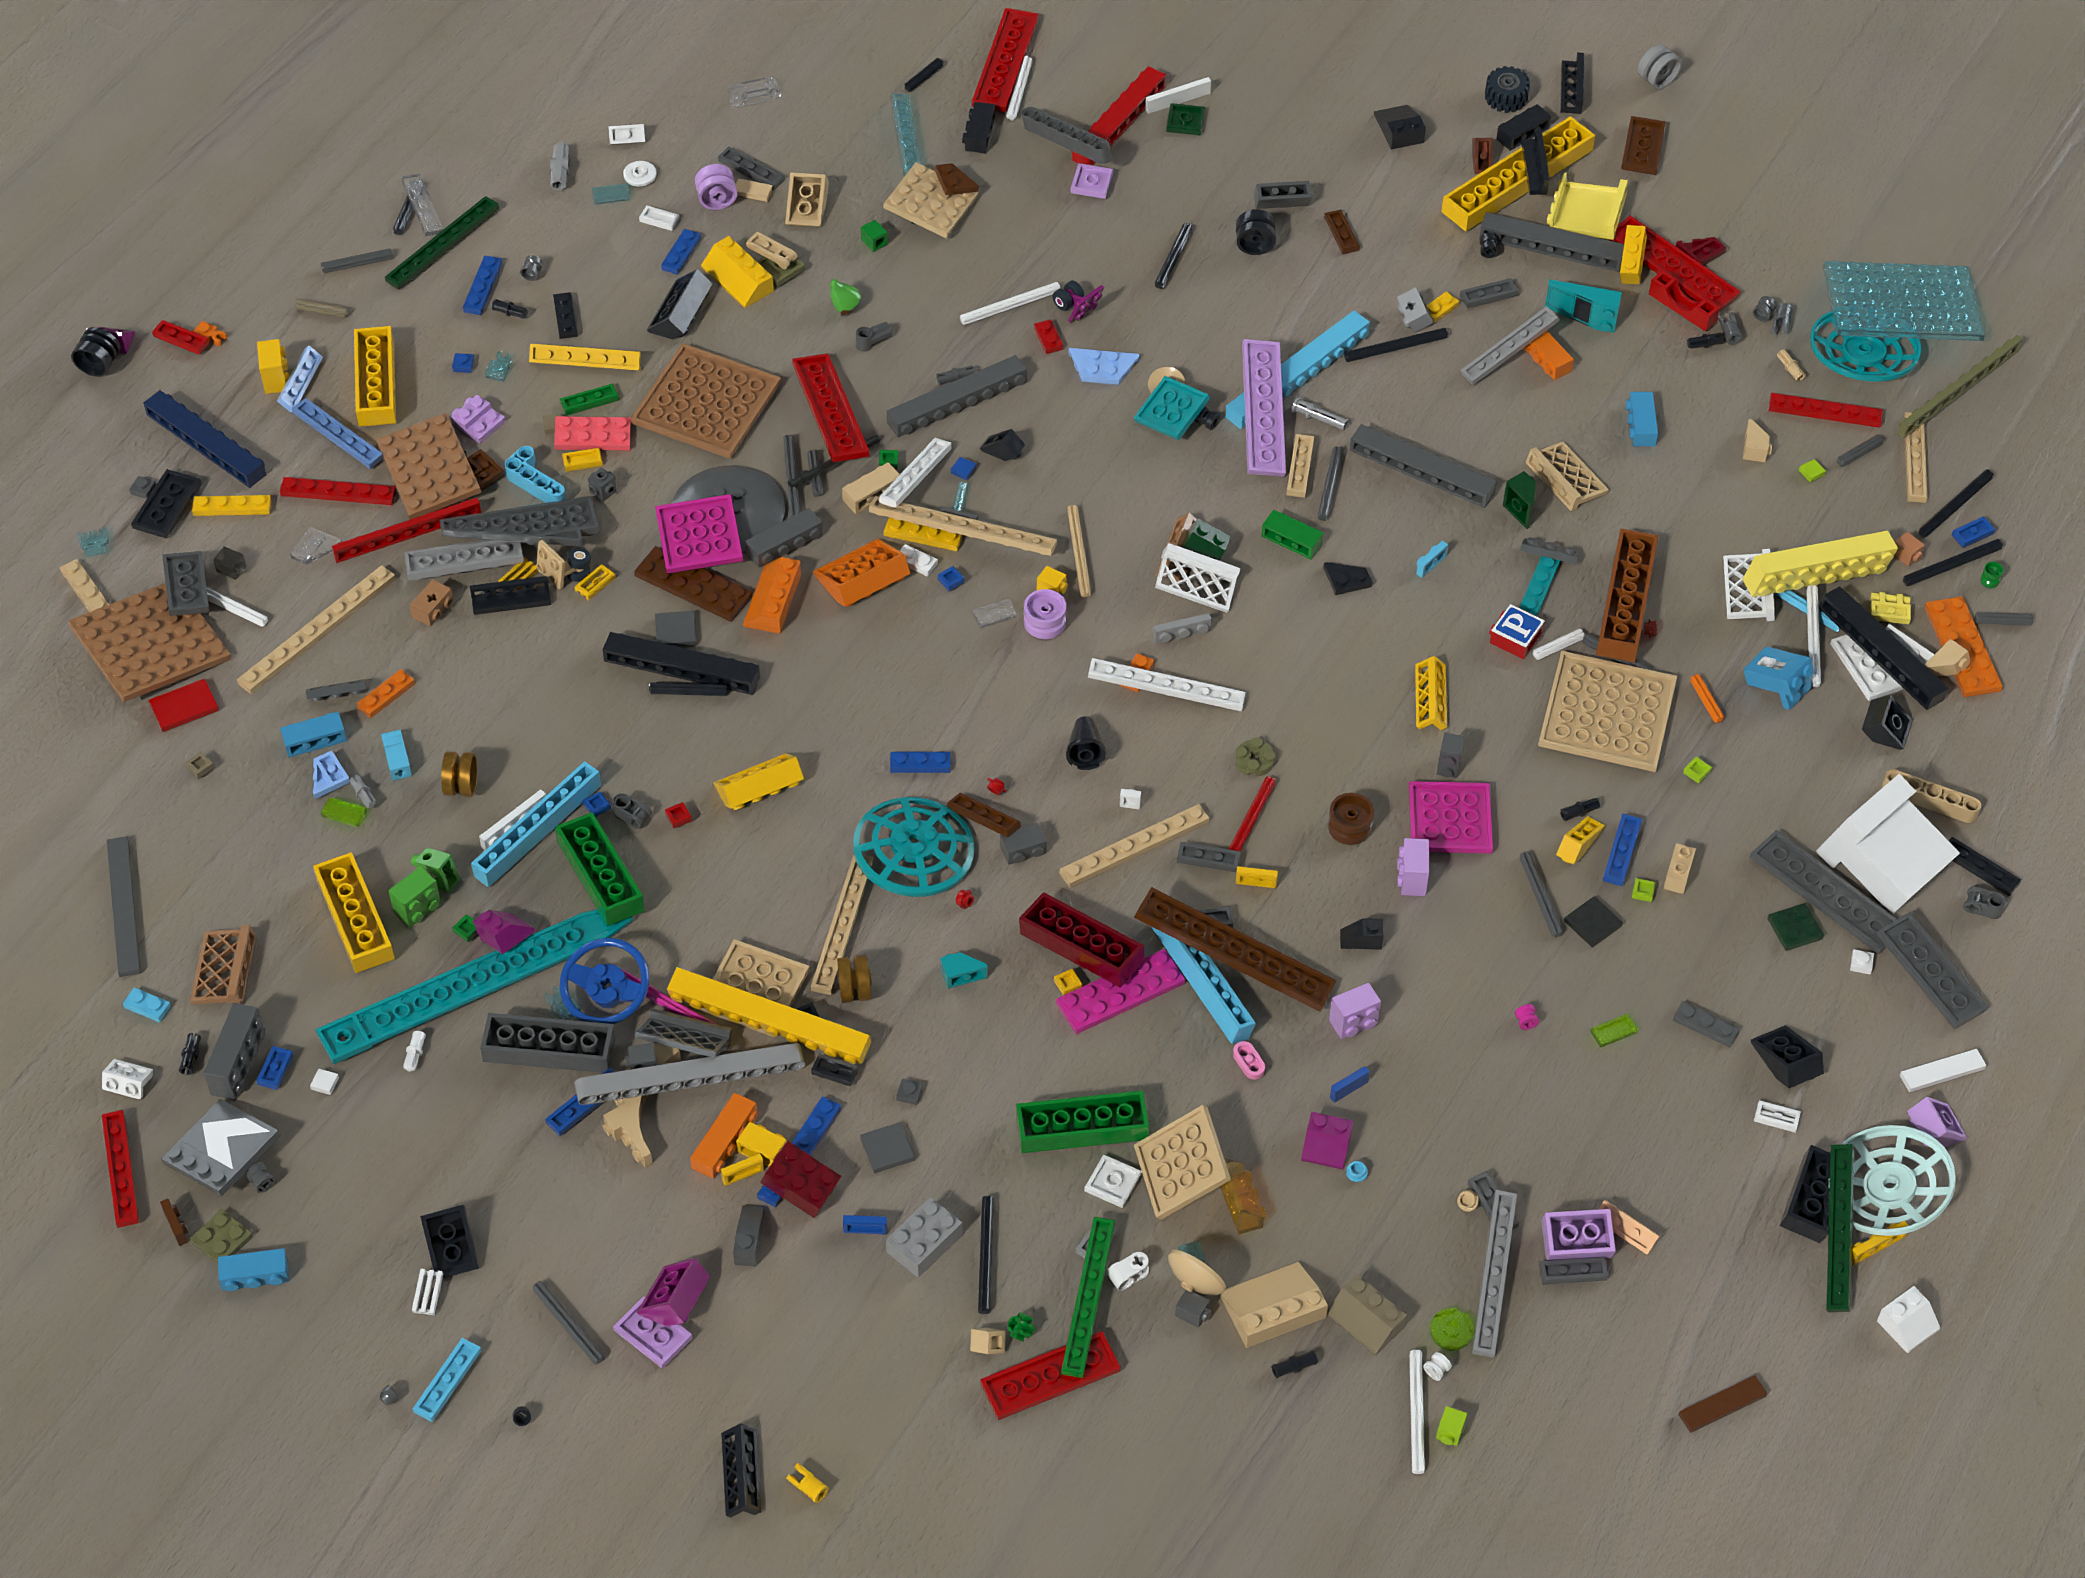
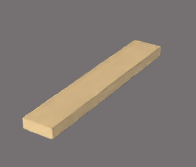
(1915, 465)

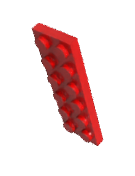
(1042, 1380)

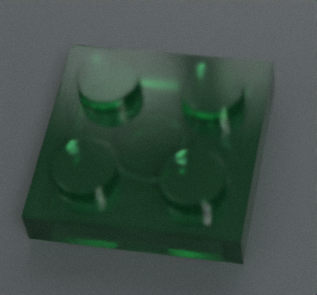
(1795, 927)

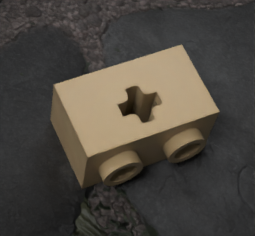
(1679, 868)

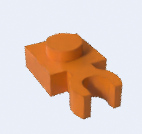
(211, 332)

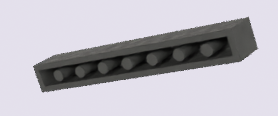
(1554, 242)
(956, 396)
(1422, 465)

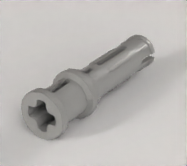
(1312, 411)

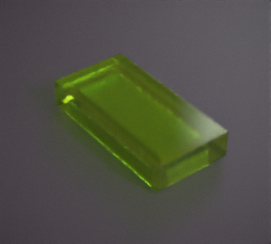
(343, 812)
(1614, 1030)

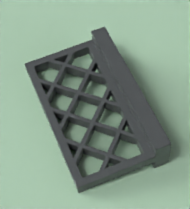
(685, 1033)

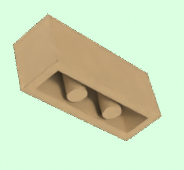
(861, 492)

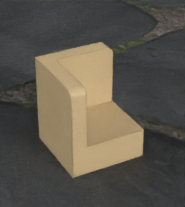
(987, 1340)

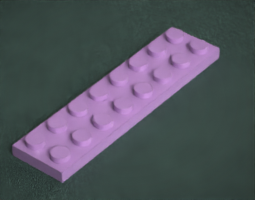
(1263, 408)

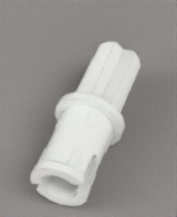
(414, 1050)

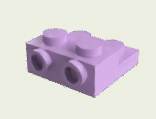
(477, 419)

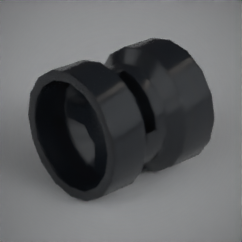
(1488, 245)
(1208, 418)

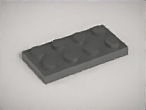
(185, 583)

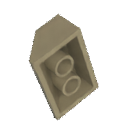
(1367, 1314)

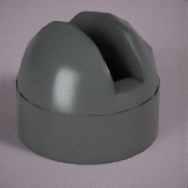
(388, 1396)

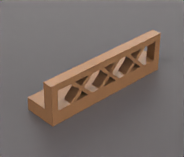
(1176, 538)

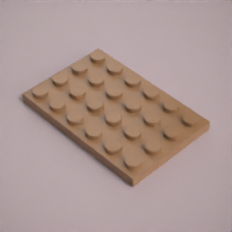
(428, 466)

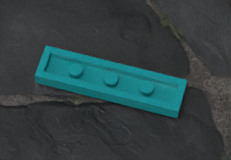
(1539, 585)

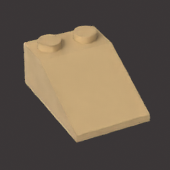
(806, 199)

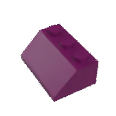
(674, 1292)

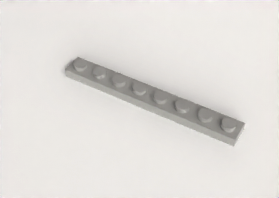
(1494, 1274)

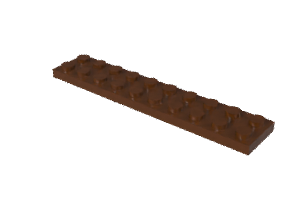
(1235, 949)

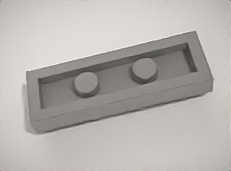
(1182, 628)

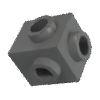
(602, 484)

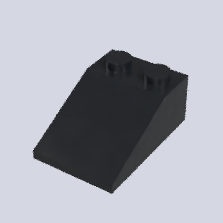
(1401, 126)
(1789, 1056)
(450, 1241)

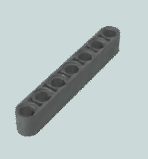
(1066, 135)

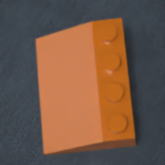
(862, 572)

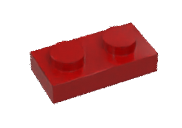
(1048, 336)

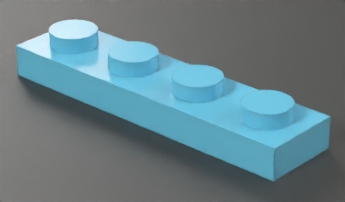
(447, 1379)

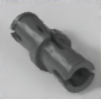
(954, 374)

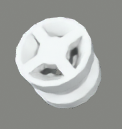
(1437, 1366)

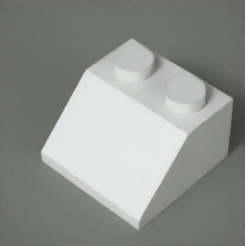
(1909, 1319)

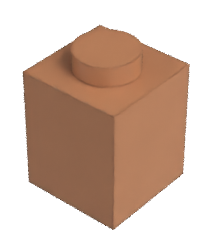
(1909, 549)

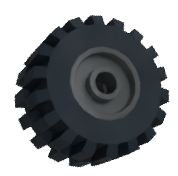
(1507, 89)

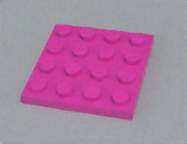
(698, 533)
(1451, 816)

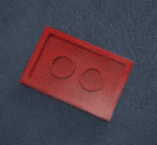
(183, 705)

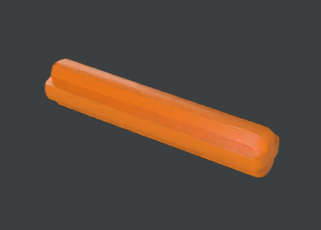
(1707, 698)

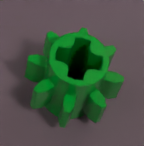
(1021, 1326)

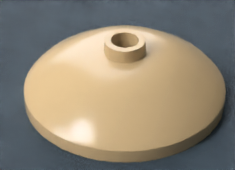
(1195, 1274)

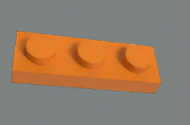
(385, 693)

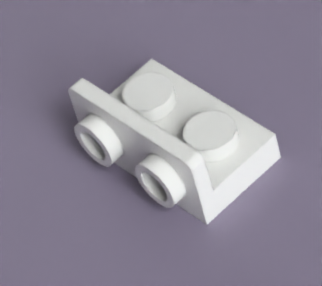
(125, 1078)

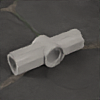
(559, 166)

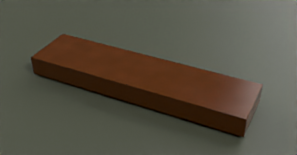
(984, 815)
(1722, 1404)

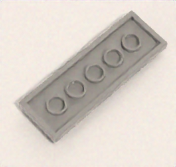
(461, 558)

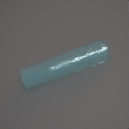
(960, 495)

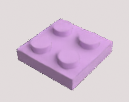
(1091, 181)

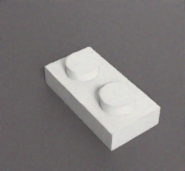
(626, 134)
(918, 560)

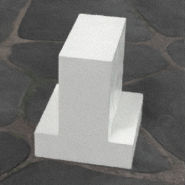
(1889, 846)

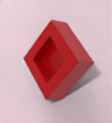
(678, 815)

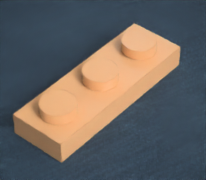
(1631, 1229)

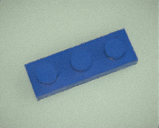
(680, 251)
(920, 762)

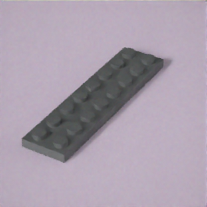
(1823, 889)

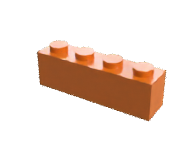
(722, 1136)

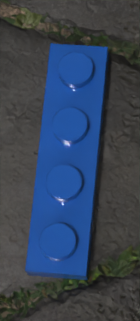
(482, 285)
(1622, 849)
(570, 1113)

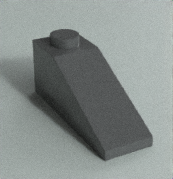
(748, 1236)

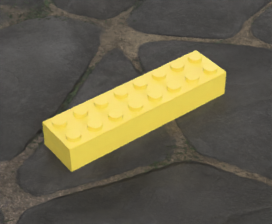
(1819, 563)

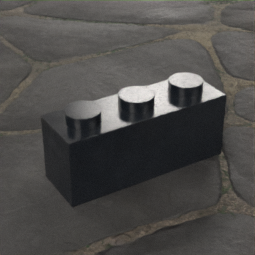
(1523, 126)
(979, 127)

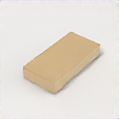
(753, 190)

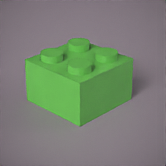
(414, 897)

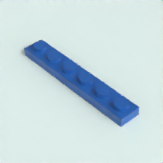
(807, 1138)

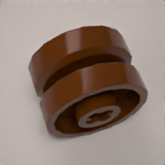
(1350, 818)

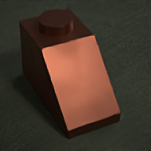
(1482, 154)

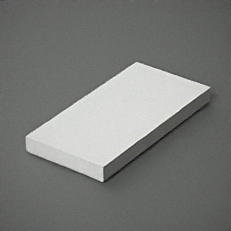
(1865, 671)

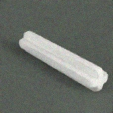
(1558, 644)

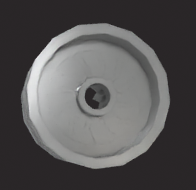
(1659, 66)

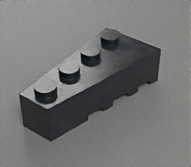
(1808, 1201)

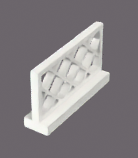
(1197, 563)
(1767, 601)

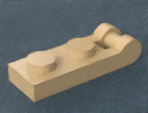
(771, 249)

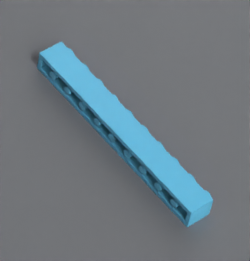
(1310, 360)

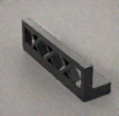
(1578, 77)
(1536, 164)
(510, 598)
(746, 1469)

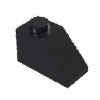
(1003, 445)
(1362, 934)

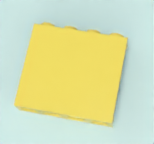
(1587, 208)

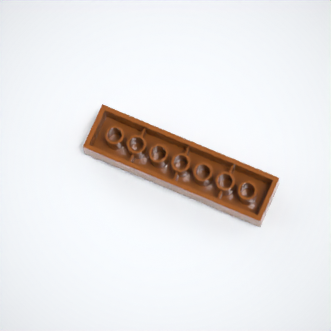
(1627, 595)

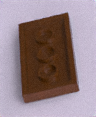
(1643, 145)

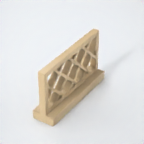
(1557, 481)

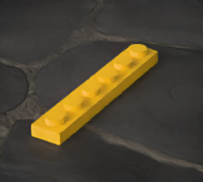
(584, 356)

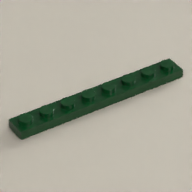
(441, 242)
(1840, 1228)

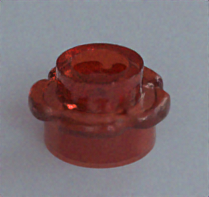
(1650, 628)

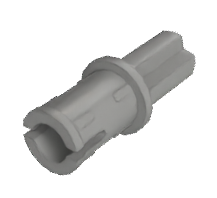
(363, 792)

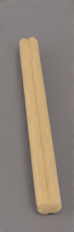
(1079, 551)

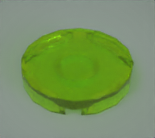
(1451, 1329)

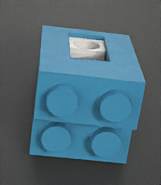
(1781, 673)

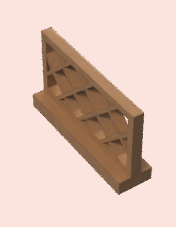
(238, 966)

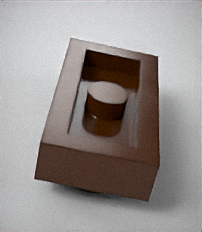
(172, 1213)

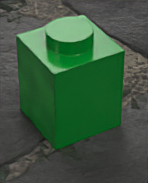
(874, 235)

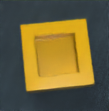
(1067, 981)

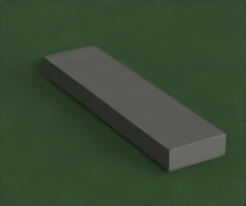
(750, 167)

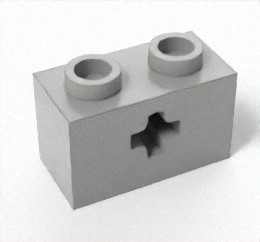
(1414, 310)

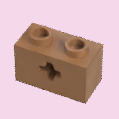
(431, 603)

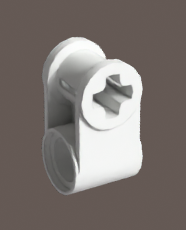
(1128, 1271)

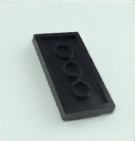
(166, 503)

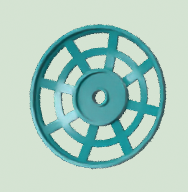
(1873, 355)
(913, 852)

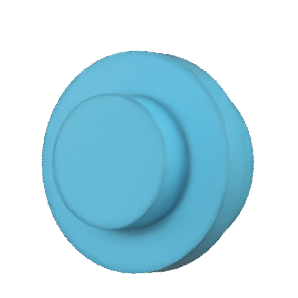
(1356, 1171)

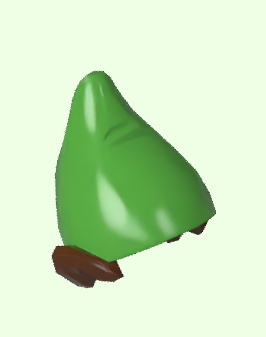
(844, 297)

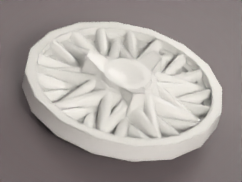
(639, 173)

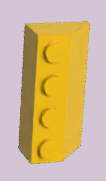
(738, 272)
(759, 781)

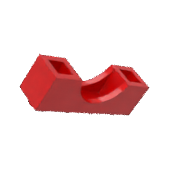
(1667, 291)

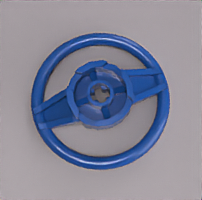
(596, 978)

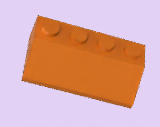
(773, 595)

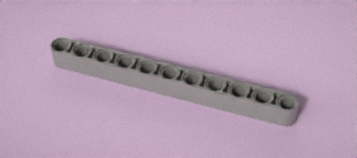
(689, 1074)

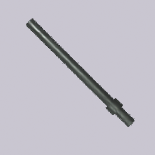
(806, 475)

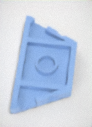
(1102, 366)

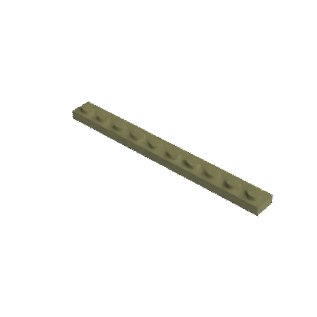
(1956, 389)

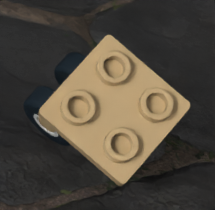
(555, 568)

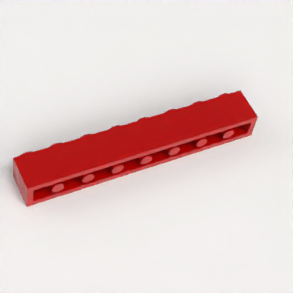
(1125, 109)

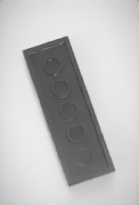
(1932, 970)

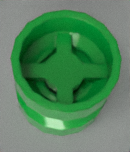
(1991, 575)

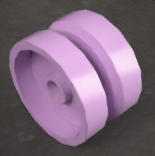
(715, 186)
(1044, 614)

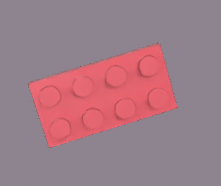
(591, 433)

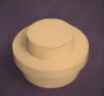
(1468, 1200)

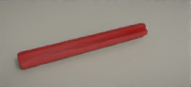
(1252, 814)

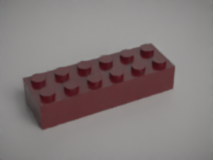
(1082, 939)

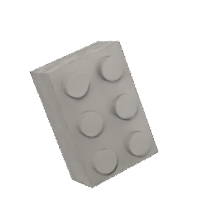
(924, 1237)

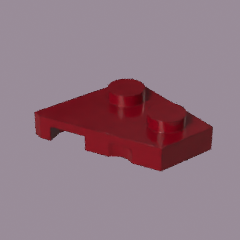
(1702, 249)

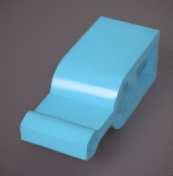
(396, 755)

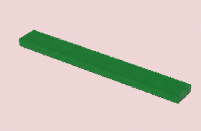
(1088, 1297)

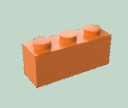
(1550, 356)

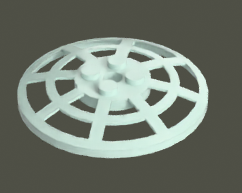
(1900, 1175)

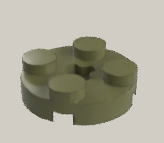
(1258, 748)

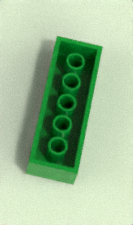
(599, 869)
(1082, 1121)

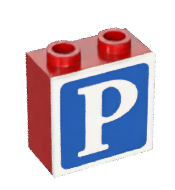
(1516, 631)

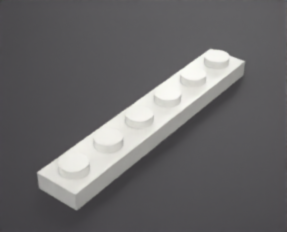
(915, 472)

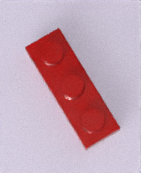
(180, 337)

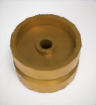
(459, 774)
(854, 979)

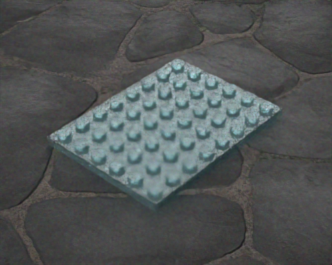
(1903, 301)

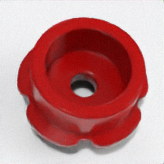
(964, 898)

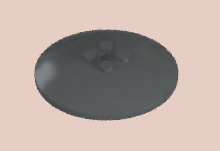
(754, 496)

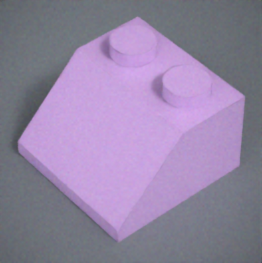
(1937, 1121)

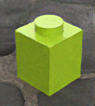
(1451, 1426)

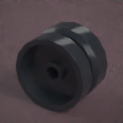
(1255, 232)

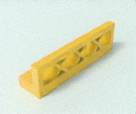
(1435, 690)

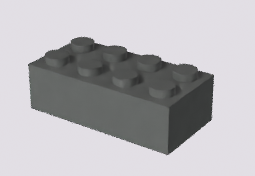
(234, 1051)

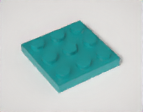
(1171, 408)

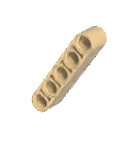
(1939, 798)

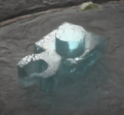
(498, 369)
(558, 1005)

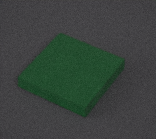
(1185, 119)

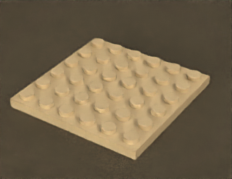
(1607, 711)

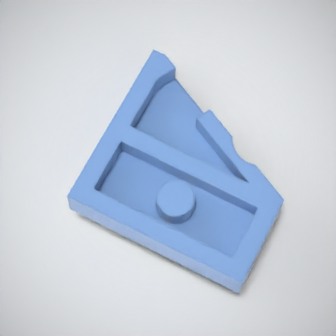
(328, 774)

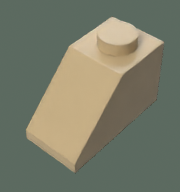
(1756, 443)
(1949, 660)

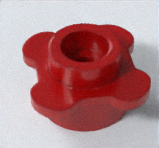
(996, 786)

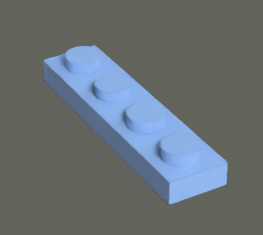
(299, 378)

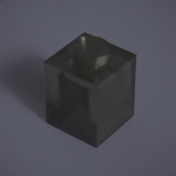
(229, 563)

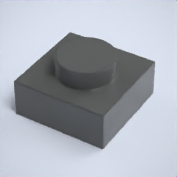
(142, 487)
(909, 1091)

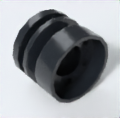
(95, 351)

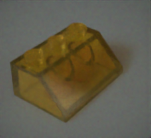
(1242, 1198)

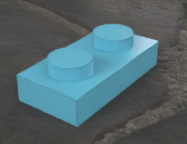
(1431, 559)
(146, 1004)

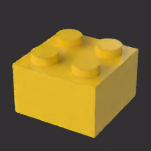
(272, 365)

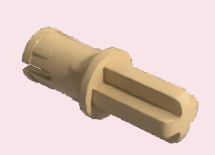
(1791, 365)

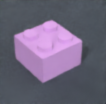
(1413, 867)
(1355, 1011)

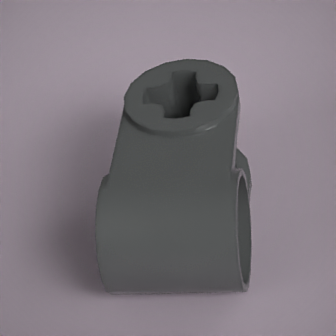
(632, 812)
(1985, 903)

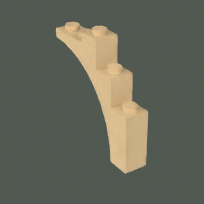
(626, 1118)

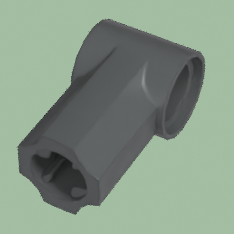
(867, 336)

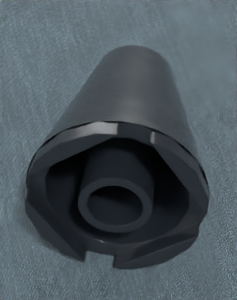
(1085, 745)

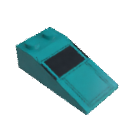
(1584, 304)

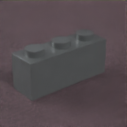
(1282, 194)

